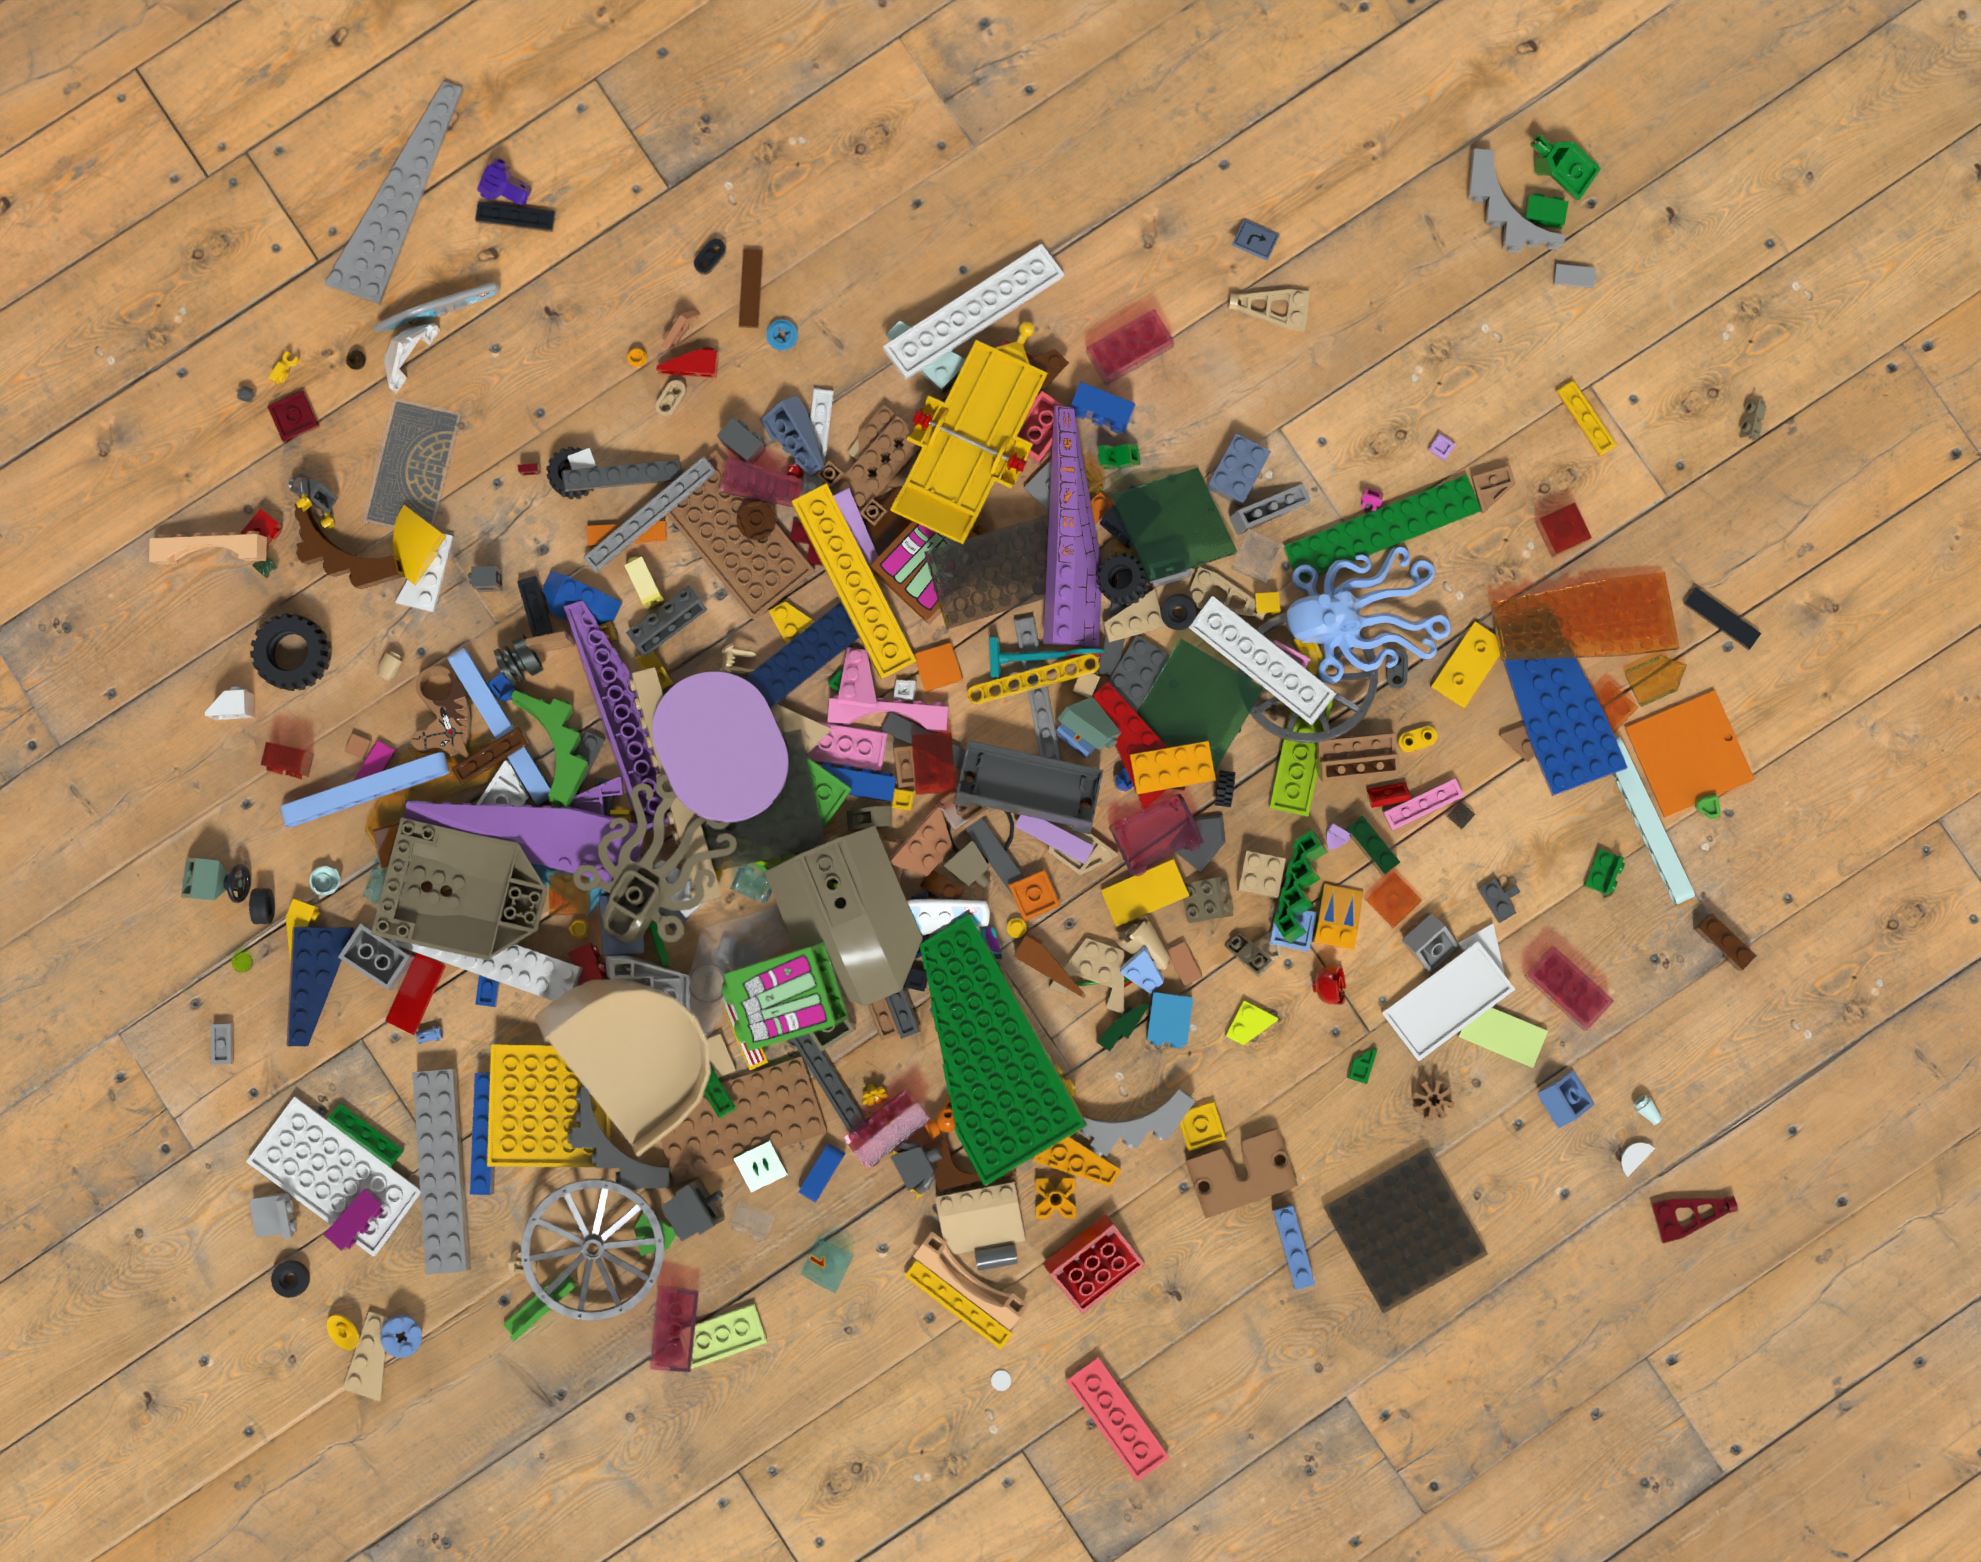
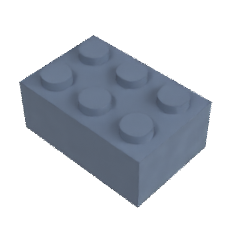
(1238, 470)

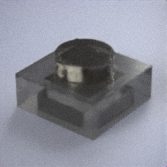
(1460, 815)

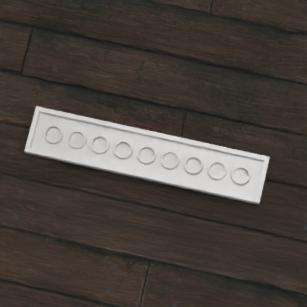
(973, 311)
(514, 967)

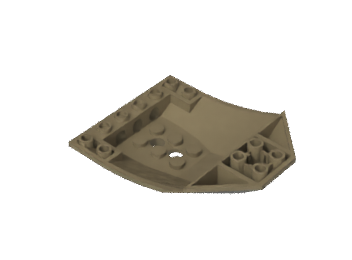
(492, 899)
(872, 936)

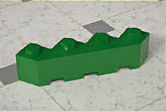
(1299, 877)

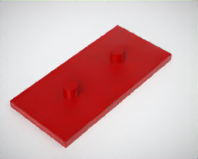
(415, 993)

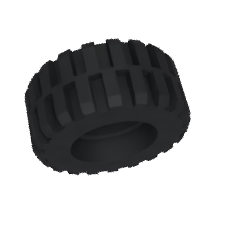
(267, 641)

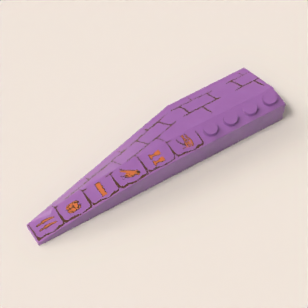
(1073, 547)

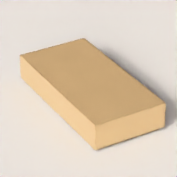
(720, 1056)

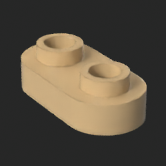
(671, 399)

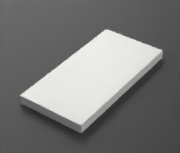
(1448, 1001)

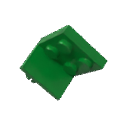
(1565, 164)

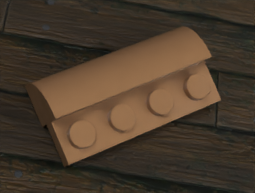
(1357, 757)

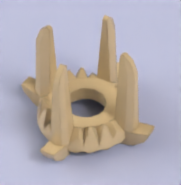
(729, 653)

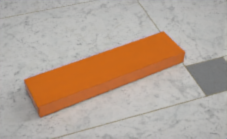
(598, 533)

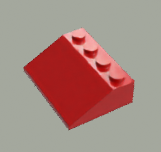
(1093, 1264)

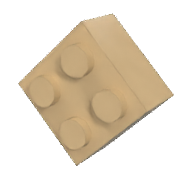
(1261, 874)

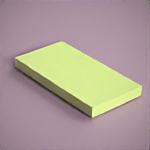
(1506, 1036)
(727, 1335)

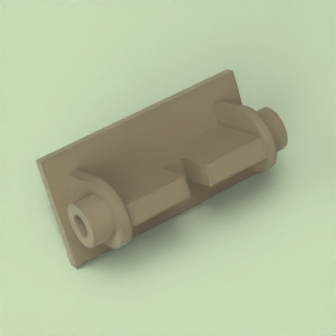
(1754, 410)

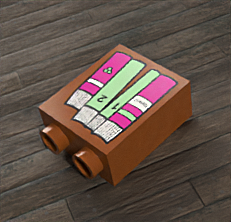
(906, 568)

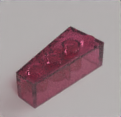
(758, 483)

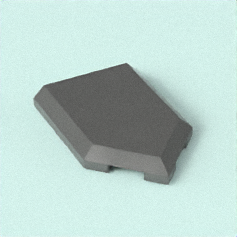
(1213, 835)

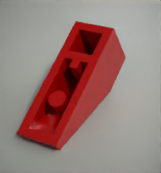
(695, 363)

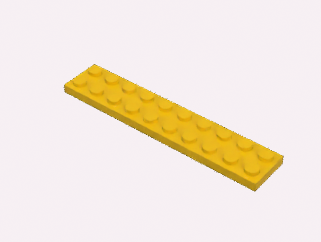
(853, 581)

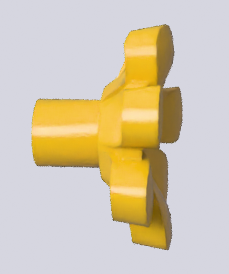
(874, 1095)

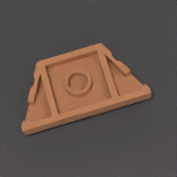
(925, 845)

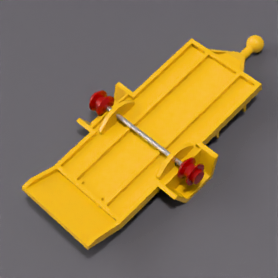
(969, 437)

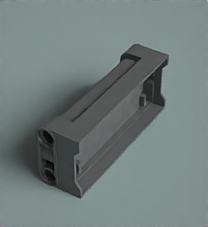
(1029, 785)

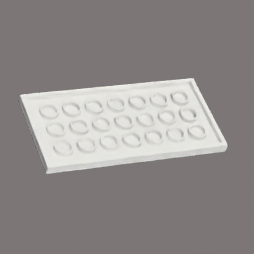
(330, 1170)

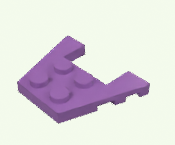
(593, 800)

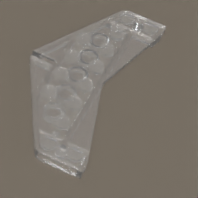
(737, 945)

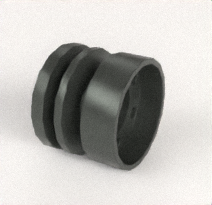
(518, 660)

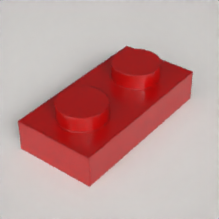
(1388, 794)

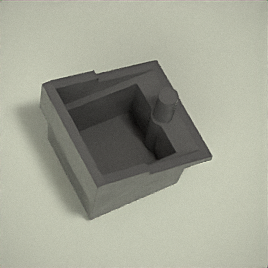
(693, 1210)

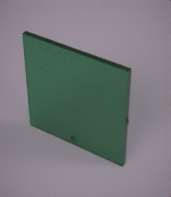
(1173, 524)
(1198, 701)

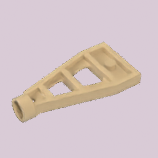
(1296, 312)
(1206, 579)

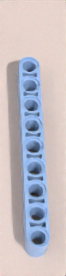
(499, 723)
(364, 789)

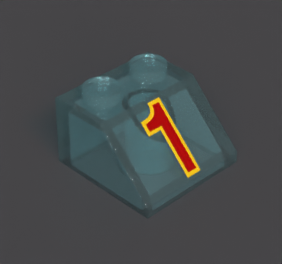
(827, 1265)

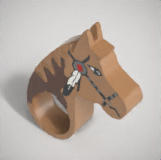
(452, 726)

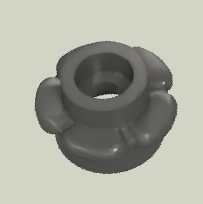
(245, 394)

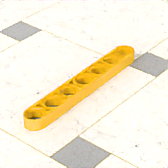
(1023, 677)

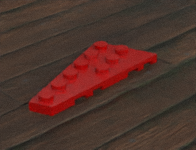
(1134, 737)

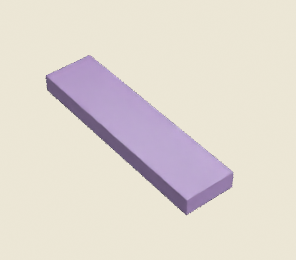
(854, 520)
(1055, 837)

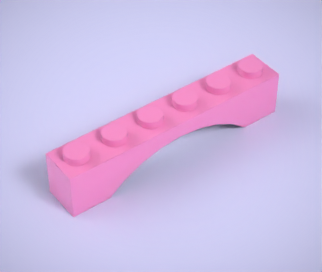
(928, 716)

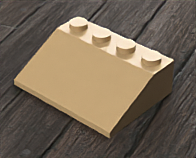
(980, 1218)

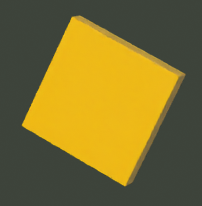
(1202, 1126)

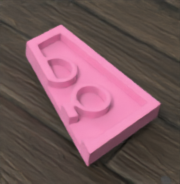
(857, 680)

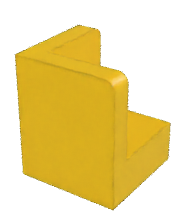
(1267, 603)

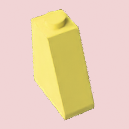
(644, 582)

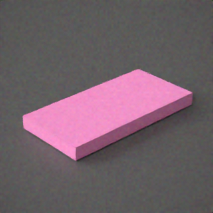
(851, 747)

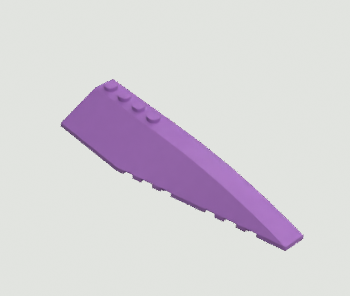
(547, 835)

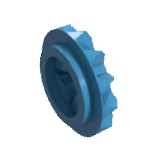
(786, 327)

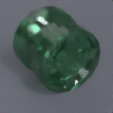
(265, 567)

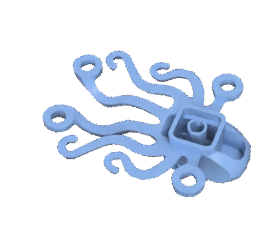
(1336, 617)

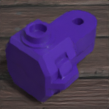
(499, 182)

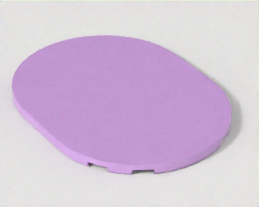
(720, 746)

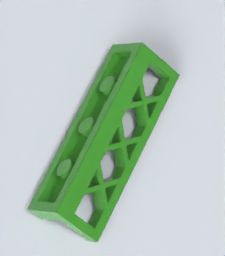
(535, 1309)

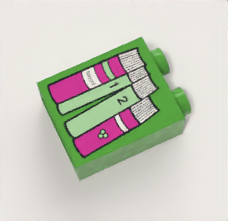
(784, 997)

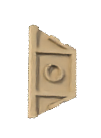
(1098, 856)

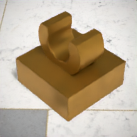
(609, 631)

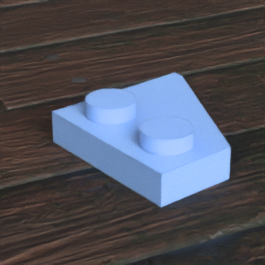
(1143, 971)

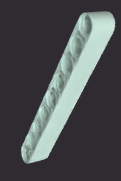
(1652, 830)

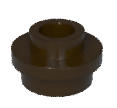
(356, 354)

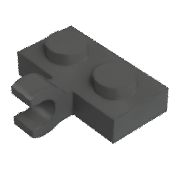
(1498, 900)

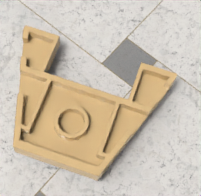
(1100, 965)

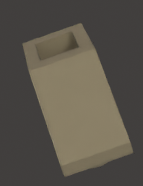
(1249, 954)

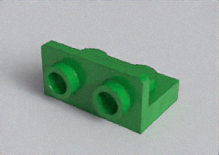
(1604, 872)

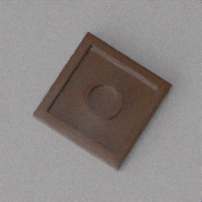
(384, 841)

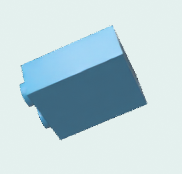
(1169, 1019)

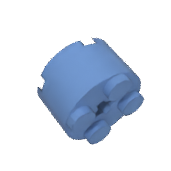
(390, 1341)

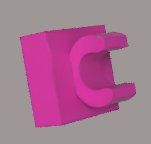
(1373, 497)

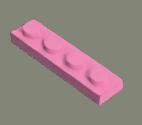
(1423, 804)

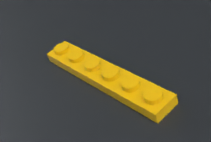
(958, 1304)

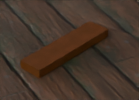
(750, 288)
(490, 756)

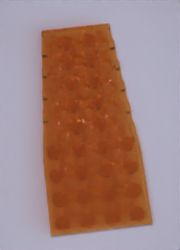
(1588, 620)

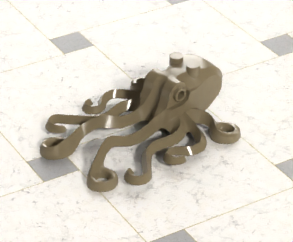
(637, 886)

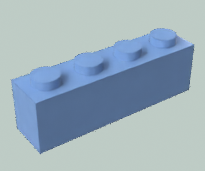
(1293, 1247)

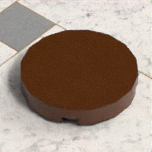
(756, 520)

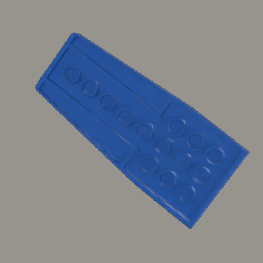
(1563, 722)

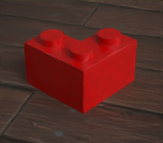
(588, 960)

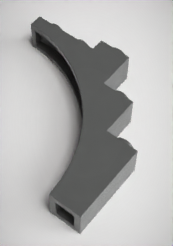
(589, 1135)

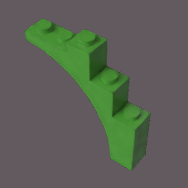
(554, 719)

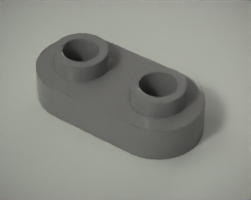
(1399, 670)

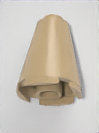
(1141, 935)

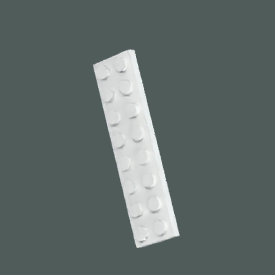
(1262, 660)

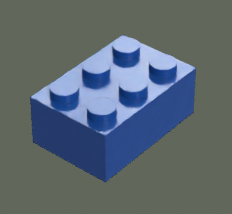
(1102, 408)

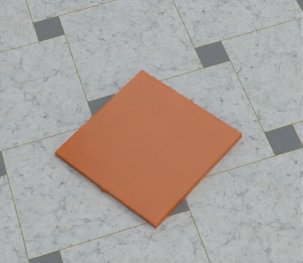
(1689, 753)

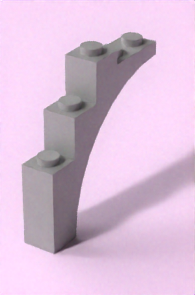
(1499, 212)
(1161, 1121)

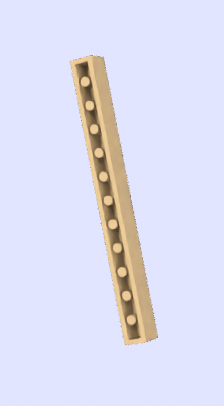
(648, 697)

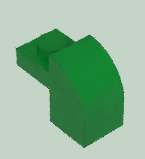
(1119, 456)

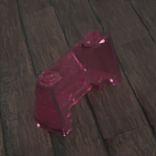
(1155, 833)

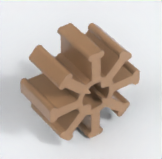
(1437, 1106)

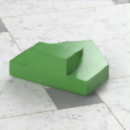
(644, 1230)

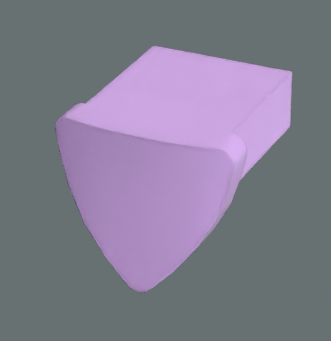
(1336, 837)

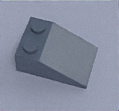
(612, 946)

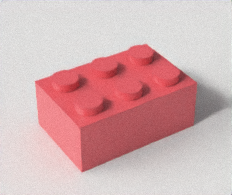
(1039, 427)

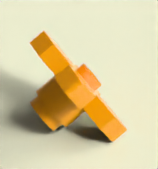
(1048, 1206)

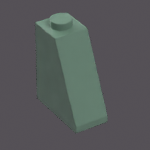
(1090, 723)

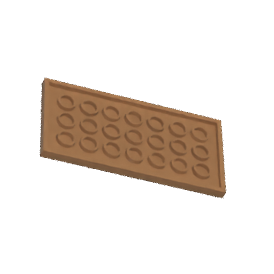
(752, 570)
(770, 1106)

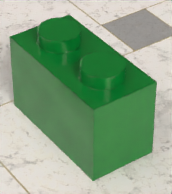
(1546, 211)

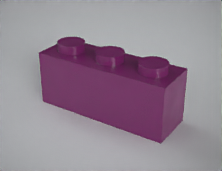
(355, 1219)

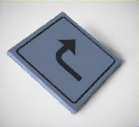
(1255, 239)

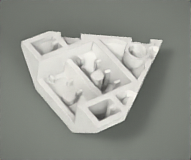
(401, 347)

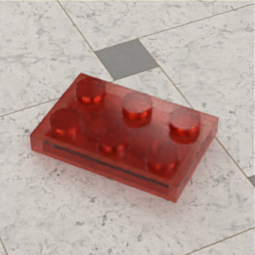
(933, 763)

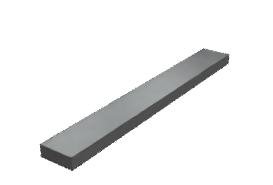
(649, 514)
(1038, 697)

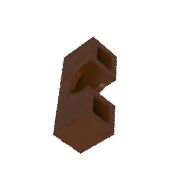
(1728, 943)

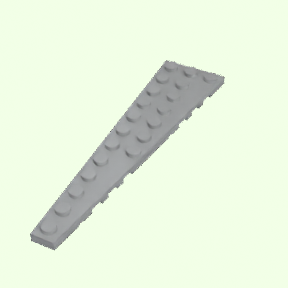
(379, 238)

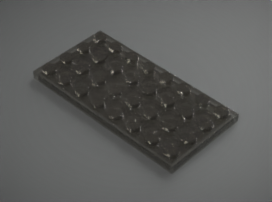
(990, 571)

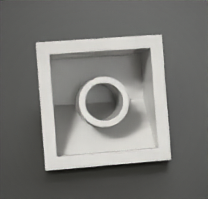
(232, 704)

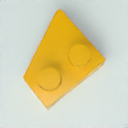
(789, 621)

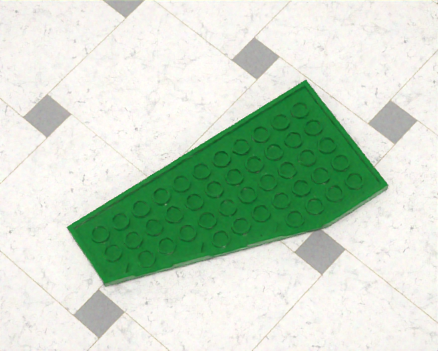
(994, 1065)

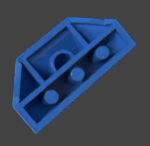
(563, 591)

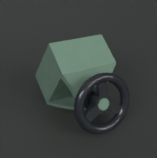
(208, 880)

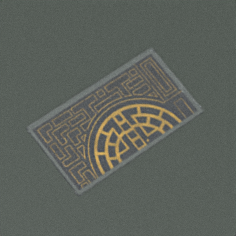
(412, 462)

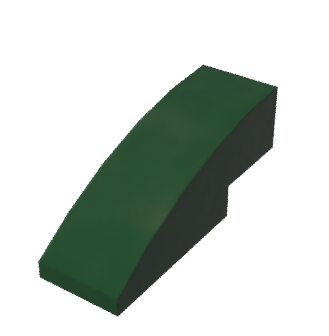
(1123, 1026)

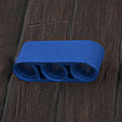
(821, 1172)

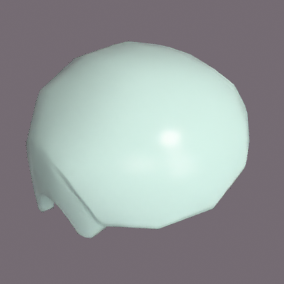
(324, 880)

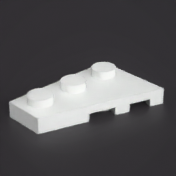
(1488, 940)

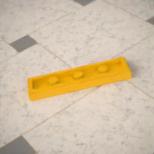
(1586, 418)

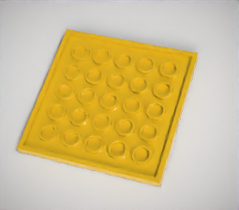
(534, 1109)

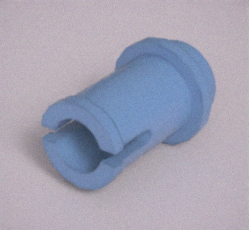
(430, 1034)

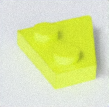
(1249, 1023)

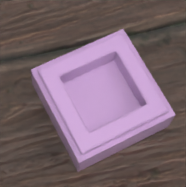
(1441, 447)

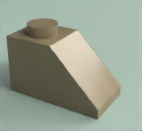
(868, 817)

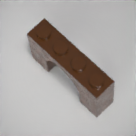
(948, 1175)

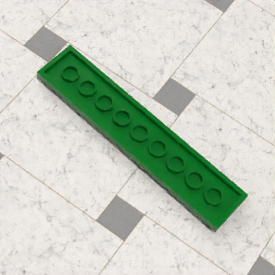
(1385, 527)

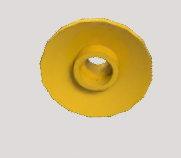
(342, 1332)

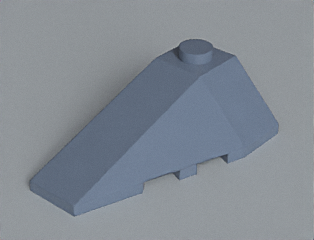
(793, 430)

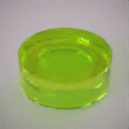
(242, 962)

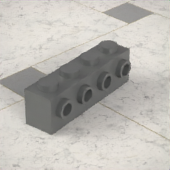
(666, 621)

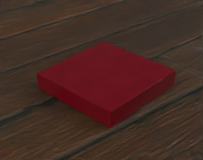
(293, 416)

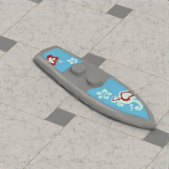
(439, 307)

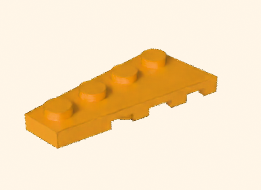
(1079, 1161)

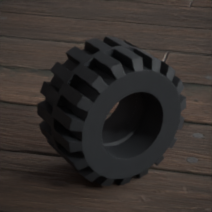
(554, 474)
(1110, 571)

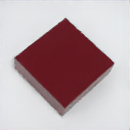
(529, 469)

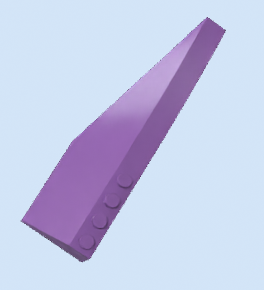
(616, 707)

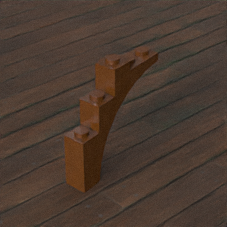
(364, 571)

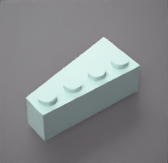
(941, 372)

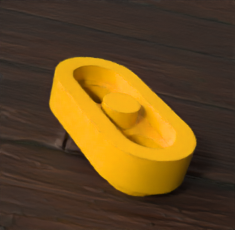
(1417, 738)

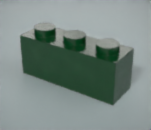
(1372, 845)

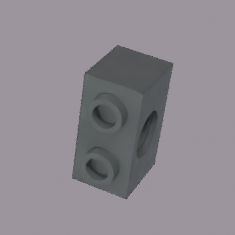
(485, 578)

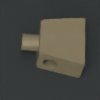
(969, 865)

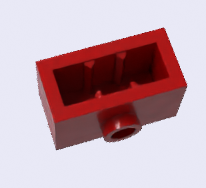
(264, 525)

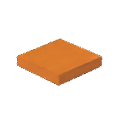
(938, 667)
(1034, 895)

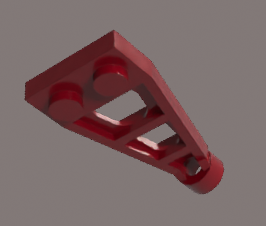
(1667, 1220)

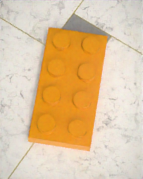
(1172, 767)

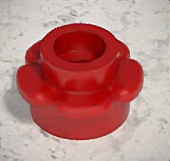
(794, 470)

